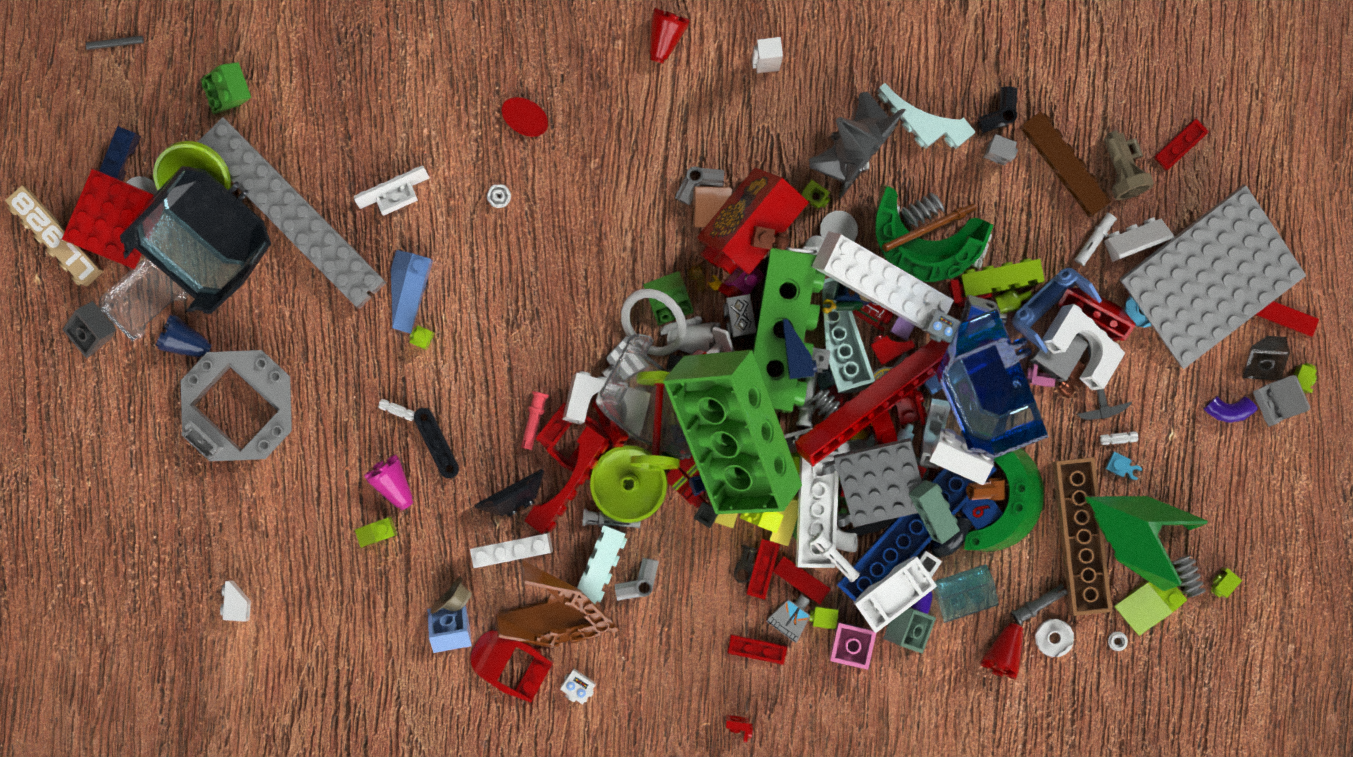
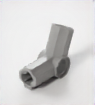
(708, 177)
(646, 574)

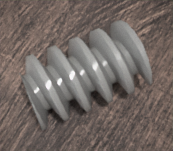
(922, 209)
(824, 403)
(1188, 577)

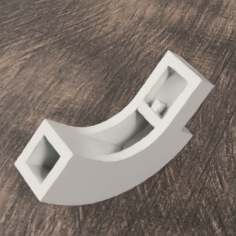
(935, 420)

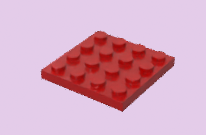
(103, 215)

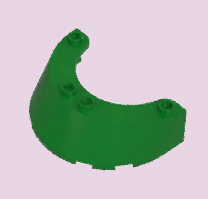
(928, 258)
(1023, 506)

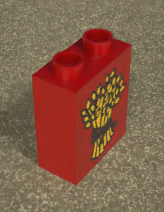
(758, 201)

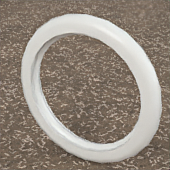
(671, 304)

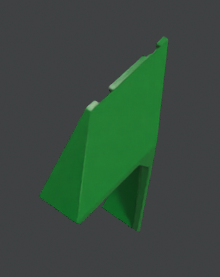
(1133, 531)

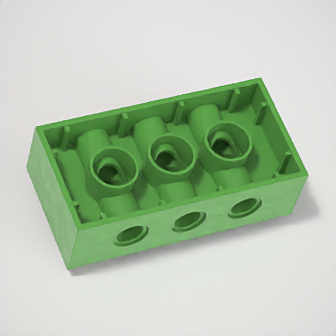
(795, 273)
(733, 432)

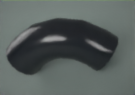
(955, 542)

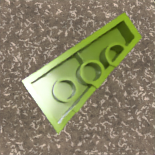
(1002, 278)

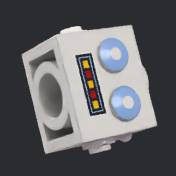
(577, 686)

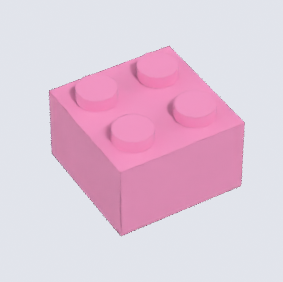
(852, 645)

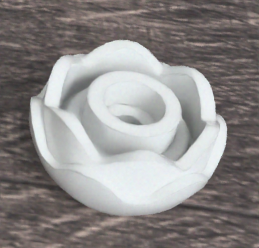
(496, 190)

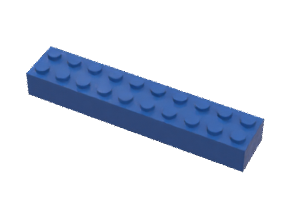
(903, 537)

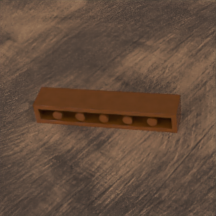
(1065, 164)

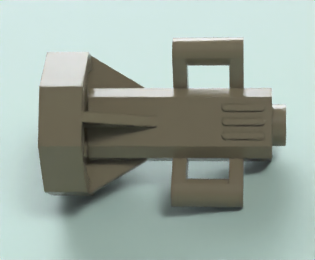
(1130, 178)

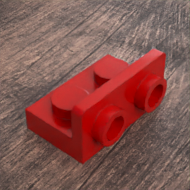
(910, 408)
(737, 724)

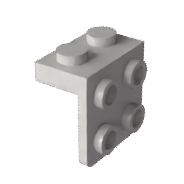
(1281, 400)

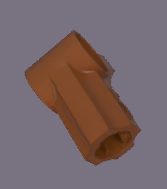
(992, 489)

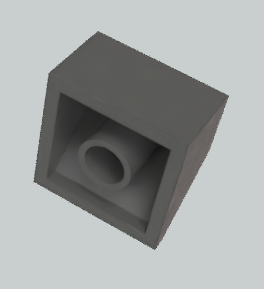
(89, 329)

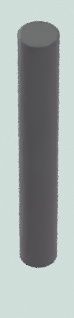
(115, 42)

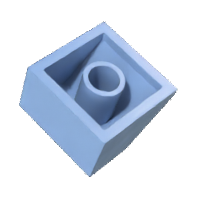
(449, 629)

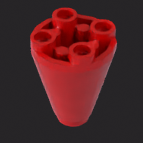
(665, 34)
(1005, 652)

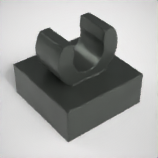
(706, 514)

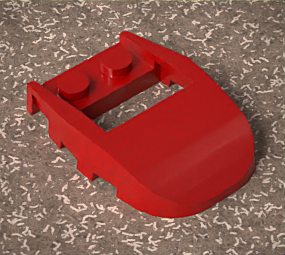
(553, 432)
(493, 654)

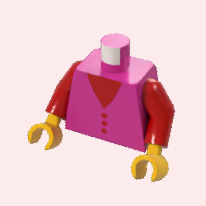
(739, 282)

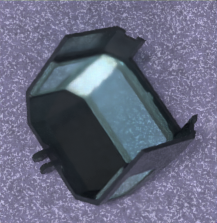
(199, 236)

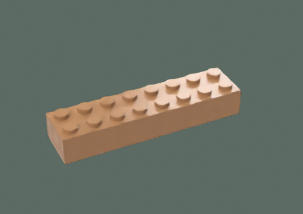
(1081, 537)

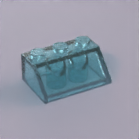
(965, 593)

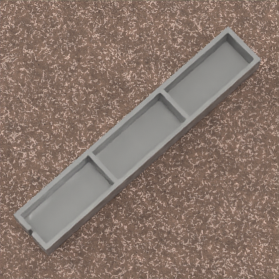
(294, 215)

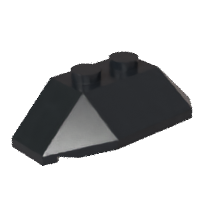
(514, 496)

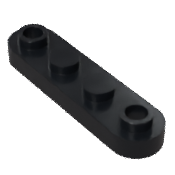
(436, 443)

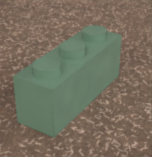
(934, 511)

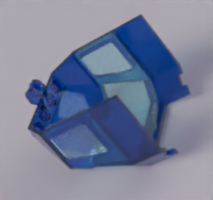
(990, 387)

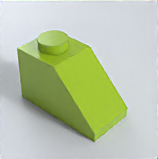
(376, 532)

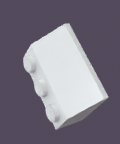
(1137, 238)

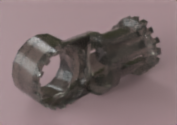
(746, 565)

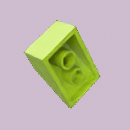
(1148, 605)

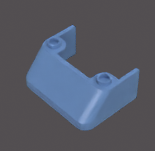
(1045, 299)

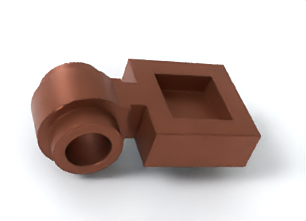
(765, 237)
(1066, 387)

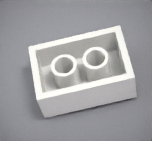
(952, 454)

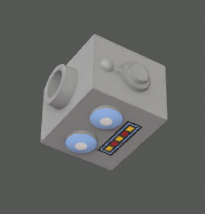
(941, 326)

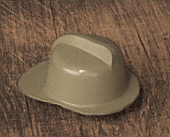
(454, 598)

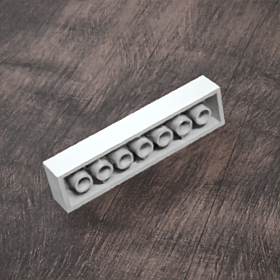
(878, 280)

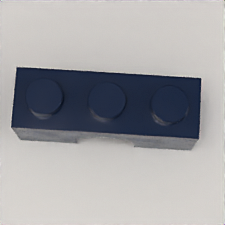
(122, 145)

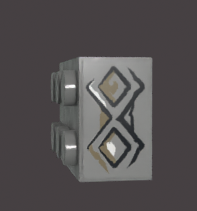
(740, 317)

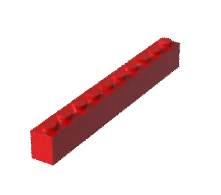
(871, 403)

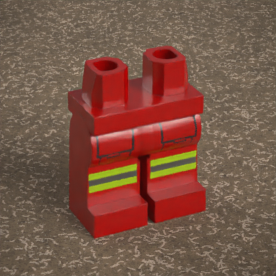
(681, 483)

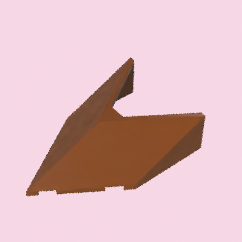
(561, 618)

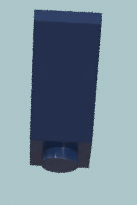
(798, 357)

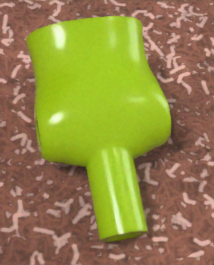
(1011, 300)

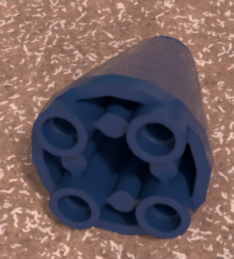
(182, 339)

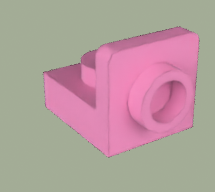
(1042, 380)

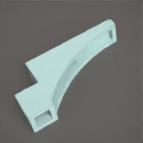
(925, 126)

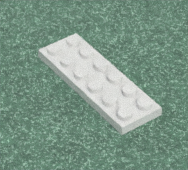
(816, 512)

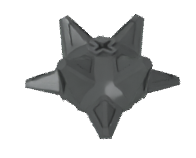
(856, 142)

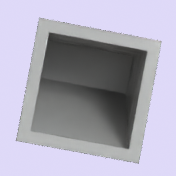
(1060, 364)

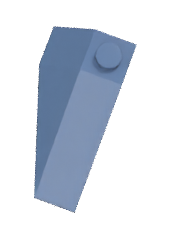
(408, 284)

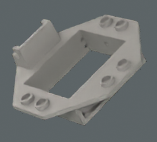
(261, 375)

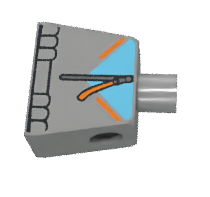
(790, 617)

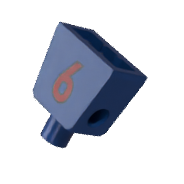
(981, 512)

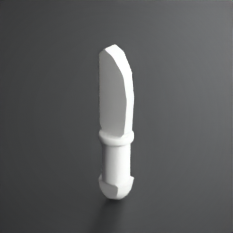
(692, 321)

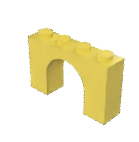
(786, 526)

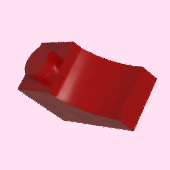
(887, 349)

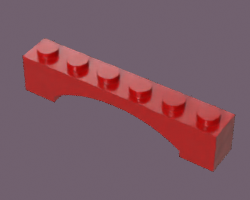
(591, 444)

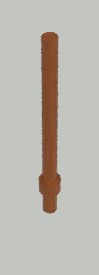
(957, 214)

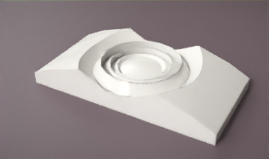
(894, 593)

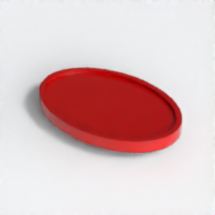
(524, 117)

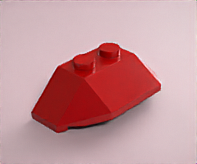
(1105, 314)

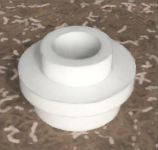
(1123, 641)

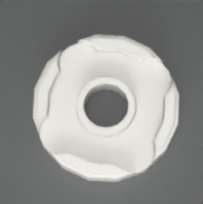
(1054, 649)

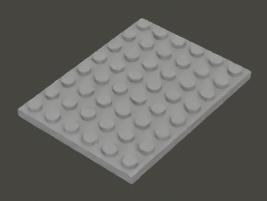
(1213, 276)

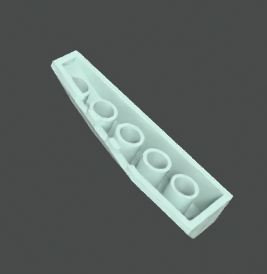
(847, 353)

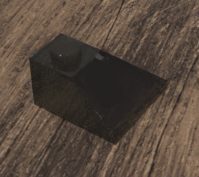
(1267, 359)

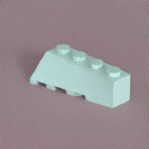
(600, 563)

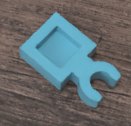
(1120, 465)

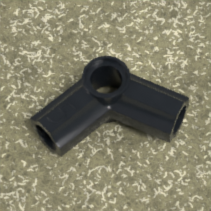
(1008, 104)

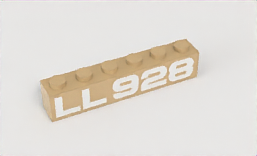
(50, 232)

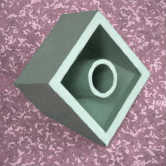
(910, 629)

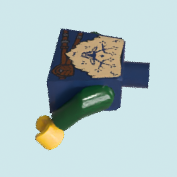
(846, 300)

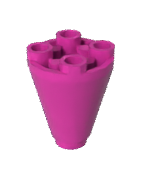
(391, 482)

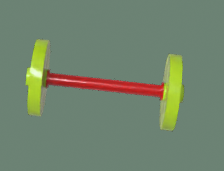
(654, 461)

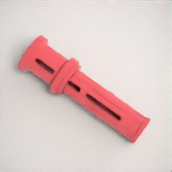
(536, 410)

